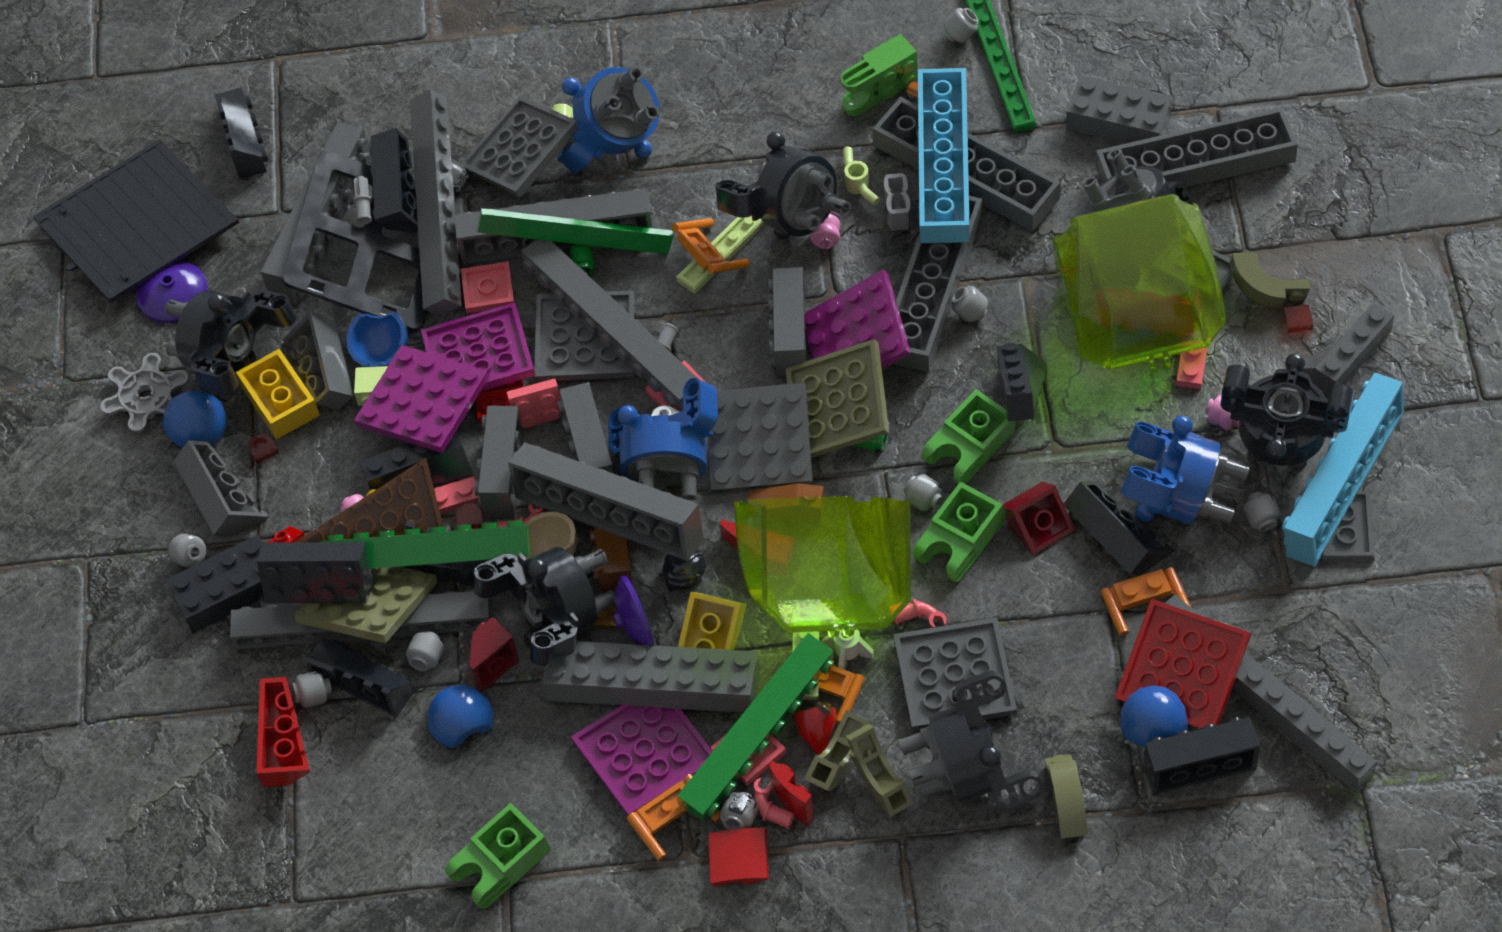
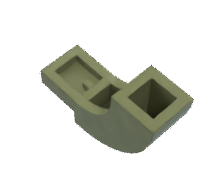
(1262, 287)
(835, 761)
(877, 772)
(1067, 796)

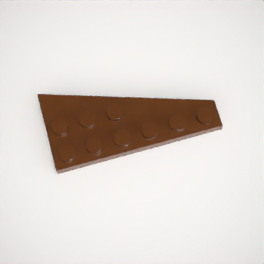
(388, 508)

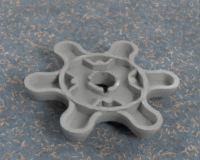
(133, 383)

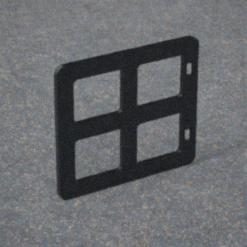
(366, 238)

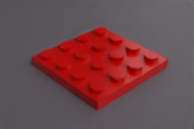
(1189, 657)

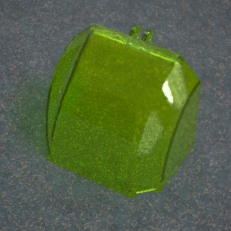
(1139, 283)
(826, 561)

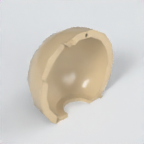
(551, 531)

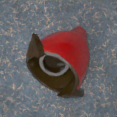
(816, 725)

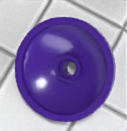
(185, 282)
(631, 614)

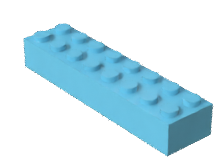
(943, 156)
(1343, 469)

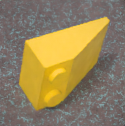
(711, 622)

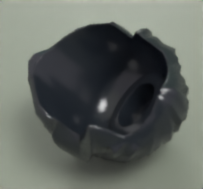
(683, 574)

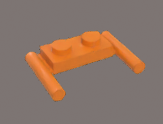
(702, 249)
(1140, 591)
(841, 685)
(659, 814)

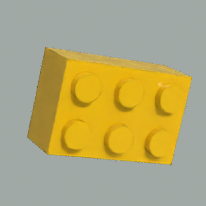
(277, 394)

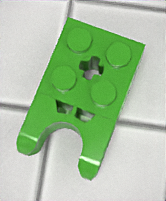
(879, 75)
(970, 435)
(961, 530)
(501, 852)

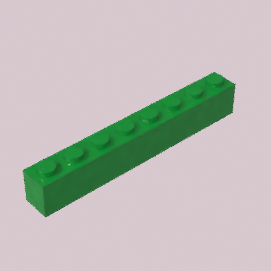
(443, 545)
(755, 728)

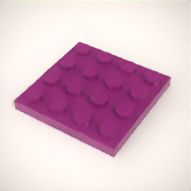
(858, 316)
(486, 341)
(421, 398)
(641, 752)

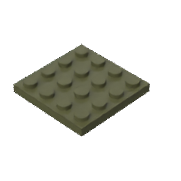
(843, 397)
(390, 602)

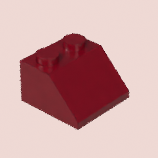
(1038, 517)
(491, 653)

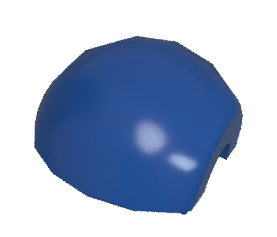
(376, 339)
(195, 418)
(459, 713)
(1152, 714)

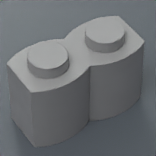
(897, 201)

